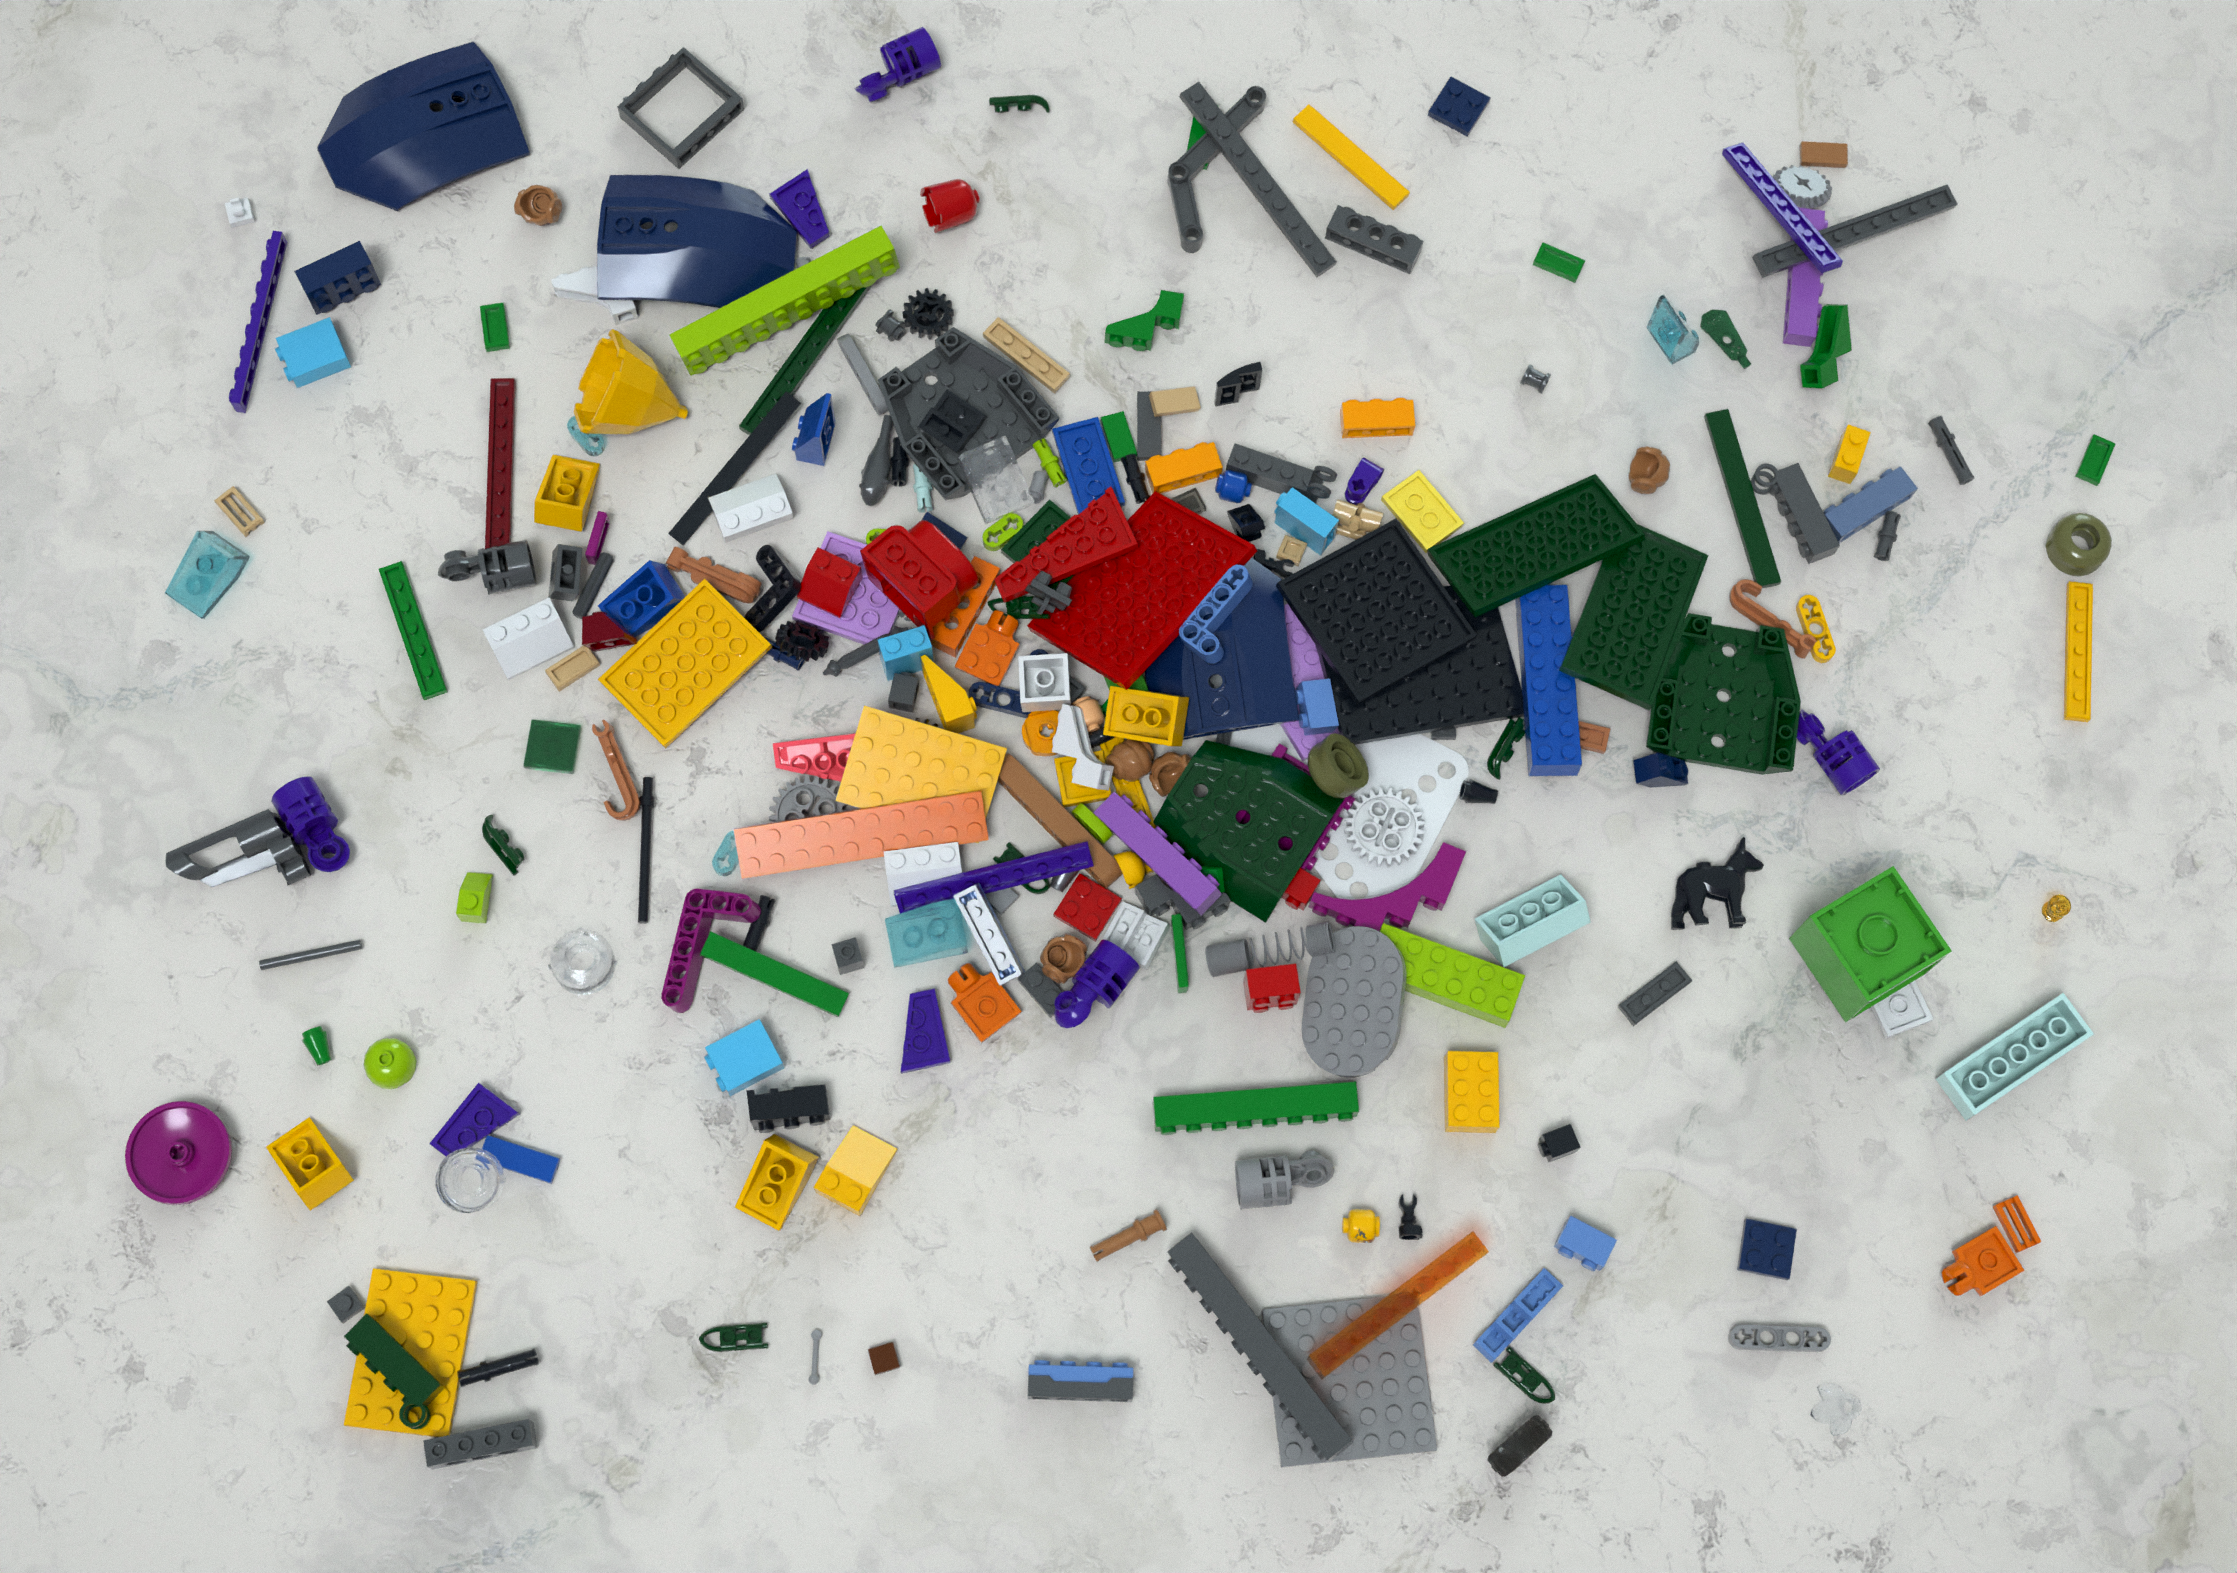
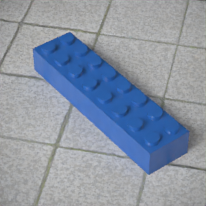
(1547, 692)

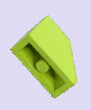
(474, 897)

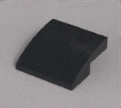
(1236, 382)
(952, 421)

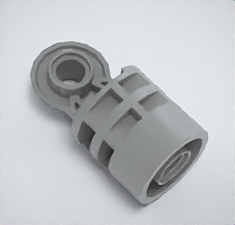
(1268, 1180)

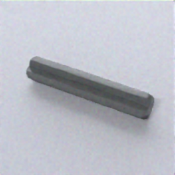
(593, 585)

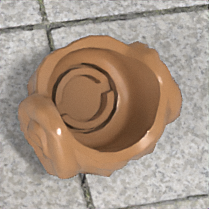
(538, 205)
(1648, 470)
(1131, 760)
(1167, 770)
(1063, 958)

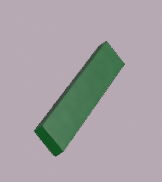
(413, 630)
(774, 974)

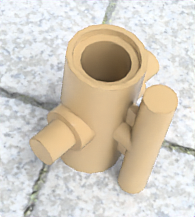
(1355, 519)

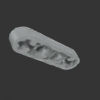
(862, 373)
(1779, 1341)

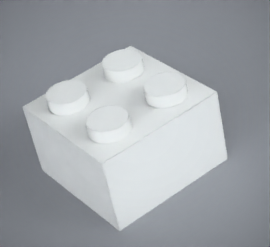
(1044, 682)

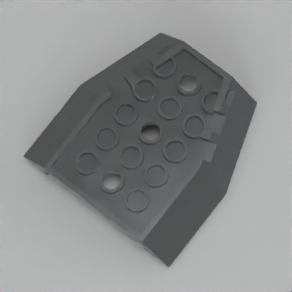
(982, 381)

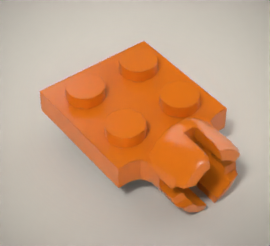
(990, 649)
(981, 1002)
(1982, 1264)

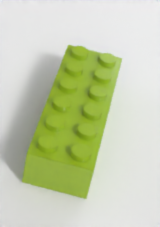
(1457, 978)

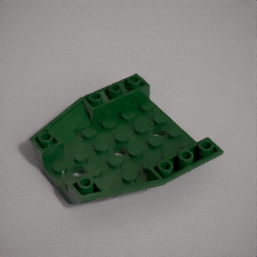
(1762, 706)
(1280, 805)

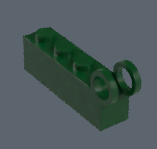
(397, 1365)

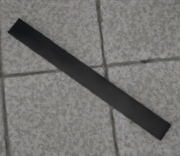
(735, 467)

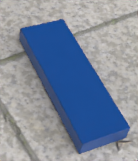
(522, 1159)

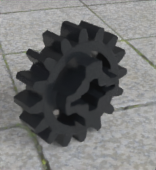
(928, 304)
(802, 640)

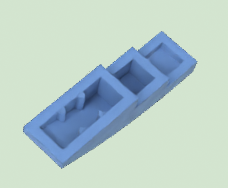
(1517, 1315)

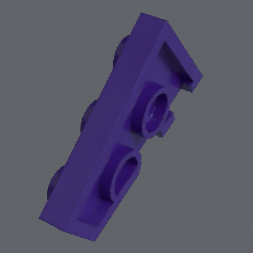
(801, 208)
(924, 1035)
(472, 1121)

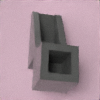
(1157, 898)

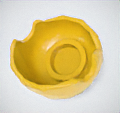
(1131, 867)

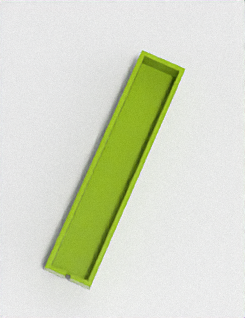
(785, 301)

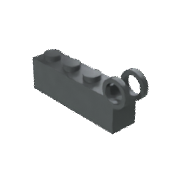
(1279, 474)
(1800, 509)

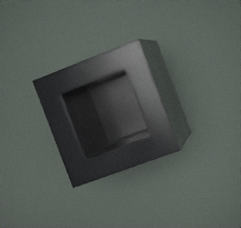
(1558, 1143)

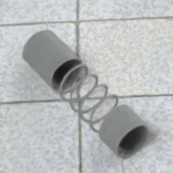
(1236, 955)

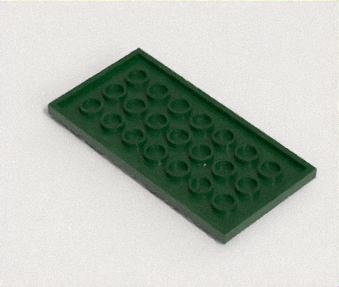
(1535, 545)
(1634, 618)

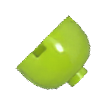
(389, 1063)

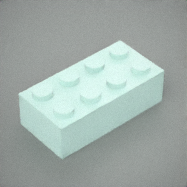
(1532, 920)

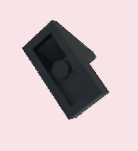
(1246, 522)

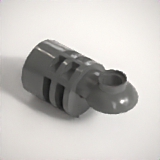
(492, 566)

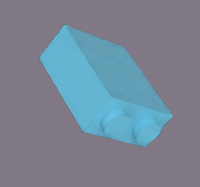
(312, 353)
(1305, 520)
(904, 651)
(743, 1058)

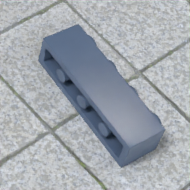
(1870, 503)

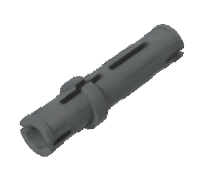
(1951, 450)

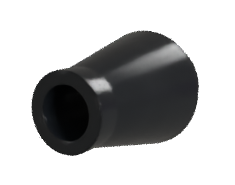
(1477, 793)

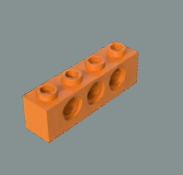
(952, 640)

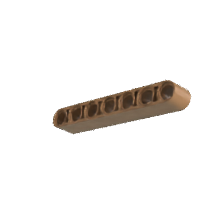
(1055, 818)

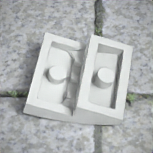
(1137, 933)

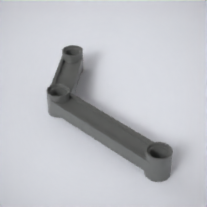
(1195, 160)

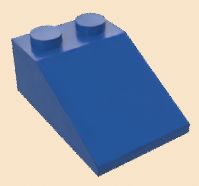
(815, 431)
(643, 598)

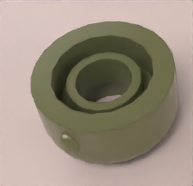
(2069, 557)
(1337, 766)

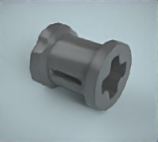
(1535, 379)

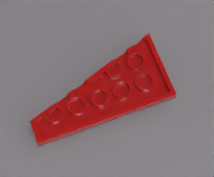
(1077, 545)

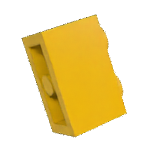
(1849, 454)

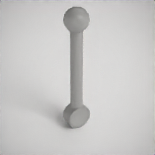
(816, 1336)

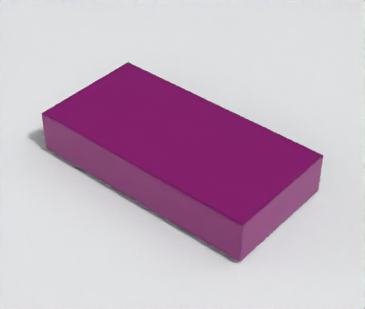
(597, 537)

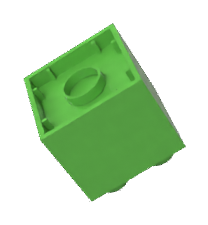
(1869, 944)

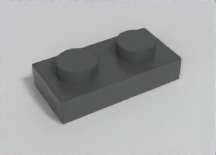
(1040, 988)

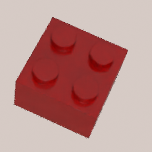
(1271, 987)

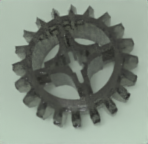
(1520, 1446)

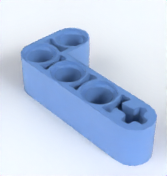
(1236, 584)

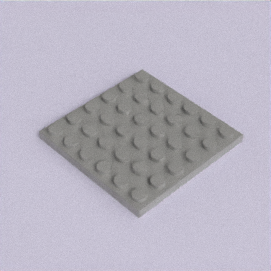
(1374, 1396)

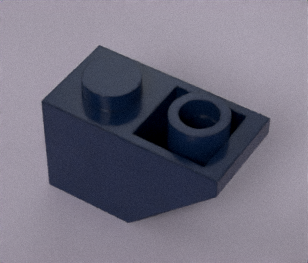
(1660, 771)

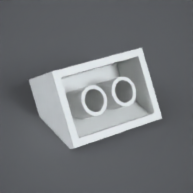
(751, 508)
(528, 638)
(920, 865)

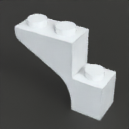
(583, 287)
(1073, 741)

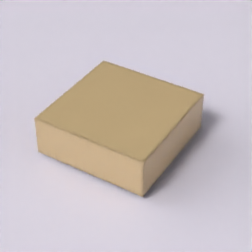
(1291, 549)

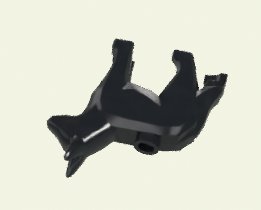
(1716, 883)

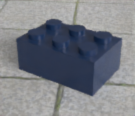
(338, 278)

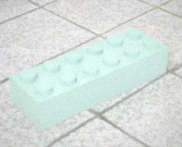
(2014, 1056)

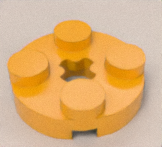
(1034, 723)

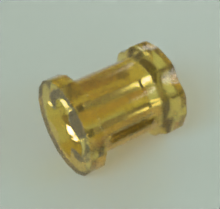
(2049, 910)

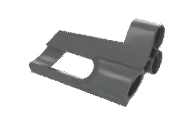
(264, 845)

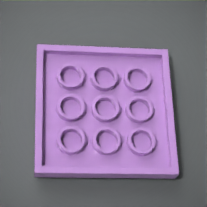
(868, 611)

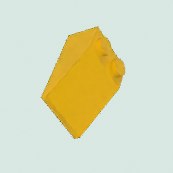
(566, 493)
(950, 699)
(1146, 716)
(309, 1163)
(855, 1170)
(776, 1181)

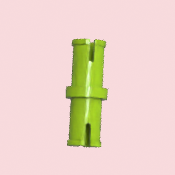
(1049, 462)

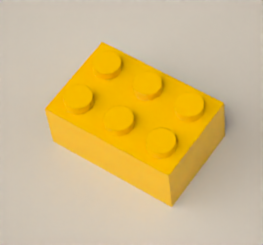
(1471, 1092)

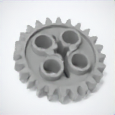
(788, 805)

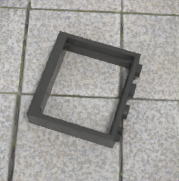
(703, 133)

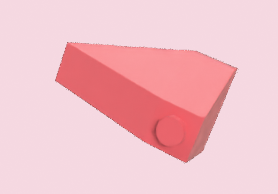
(815, 756)

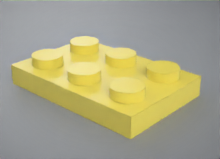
(1422, 511)

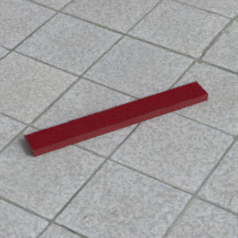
(500, 462)

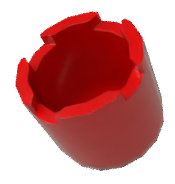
(949, 204)

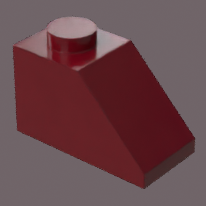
(604, 633)

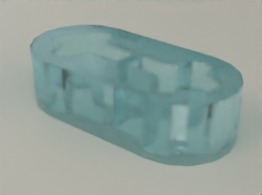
(582, 439)
(721, 854)

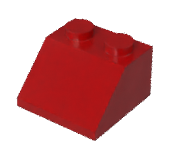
(829, 582)

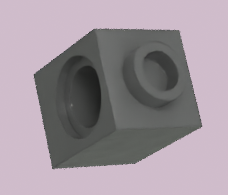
(903, 692)
(847, 956)

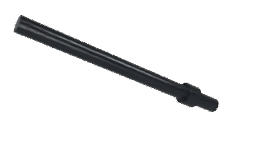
(647, 802)

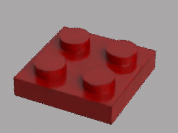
(1087, 907)

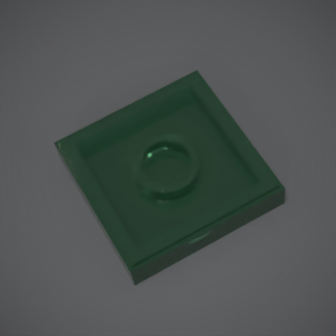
(552, 746)

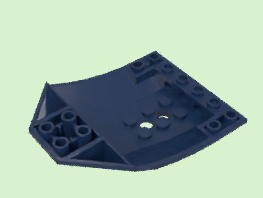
(396, 148)
(719, 252)
(1254, 667)

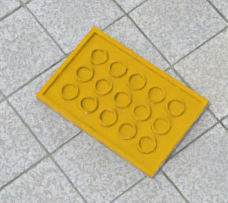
(685, 663)
(912, 761)
(433, 1324)

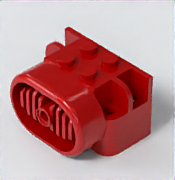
(919, 572)

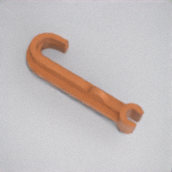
(735, 585)
(1802, 643)
(620, 773)

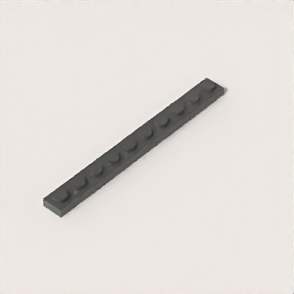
(1257, 179)
(1860, 228)

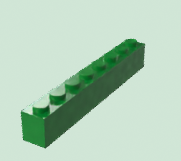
(1255, 1106)

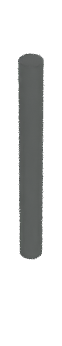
(310, 954)

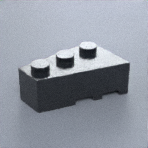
(788, 1108)

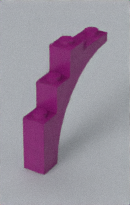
(1399, 906)

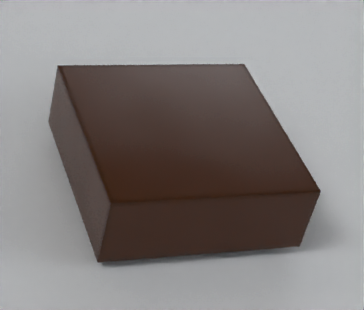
(883, 1358)

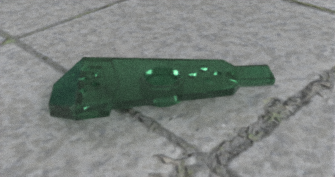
(1722, 329)

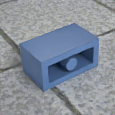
(1316, 707)
(1584, 1244)

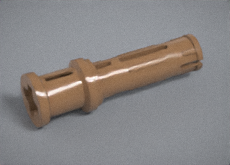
(1139, 1230)

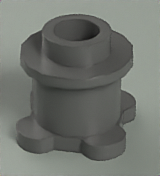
(890, 326)

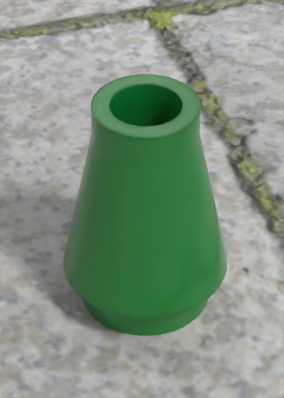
(317, 1044)

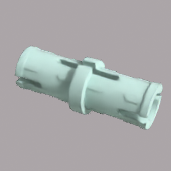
(922, 488)

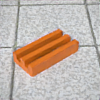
(1998, 1208)

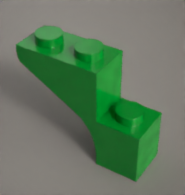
(1139, 330)
(1831, 342)

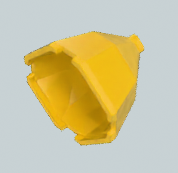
(623, 390)

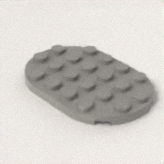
(1354, 1003)

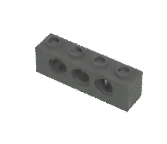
(1380, 249)
(480, 1444)

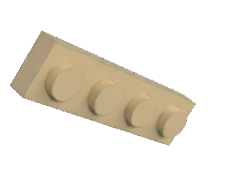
(1026, 355)

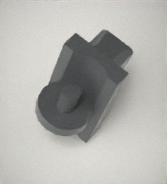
(1046, 597)

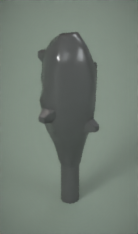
(877, 467)

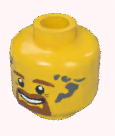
(1361, 1226)

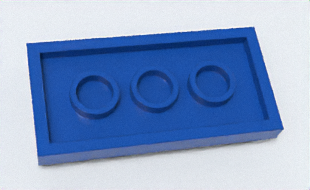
(1086, 462)

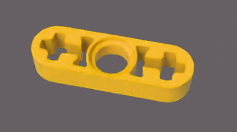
(1803, 615)

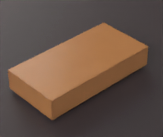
(1823, 154)

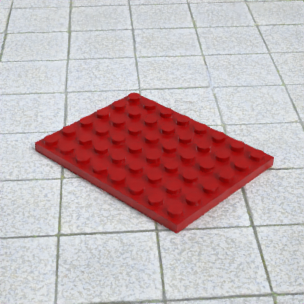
(1138, 601)

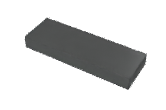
(1147, 428)
(1655, 993)

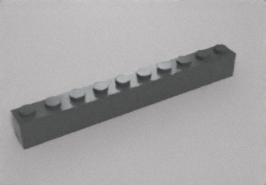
(1261, 1348)

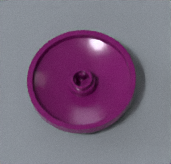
(178, 1153)

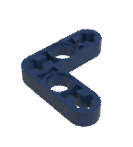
(1014, 706)

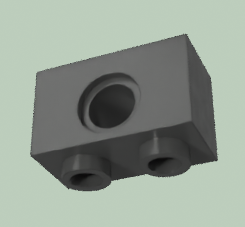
(565, 572)

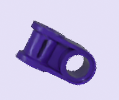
(1363, 479)

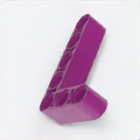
(696, 939)

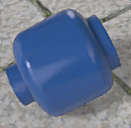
(1233, 486)

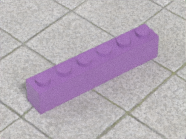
(1803, 294)
(1158, 853)

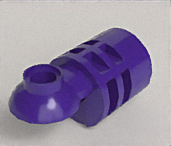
(905, 61)
(1837, 751)
(311, 822)
(1099, 979)

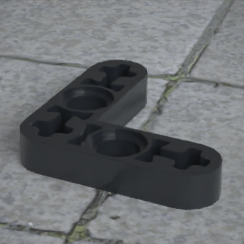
(778, 590)

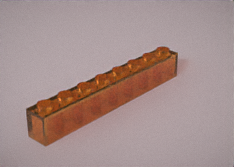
(1397, 1305)

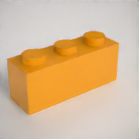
(1377, 418)
(1183, 468)

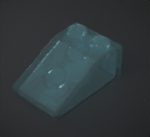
(1671, 331)
(206, 572)
(926, 933)

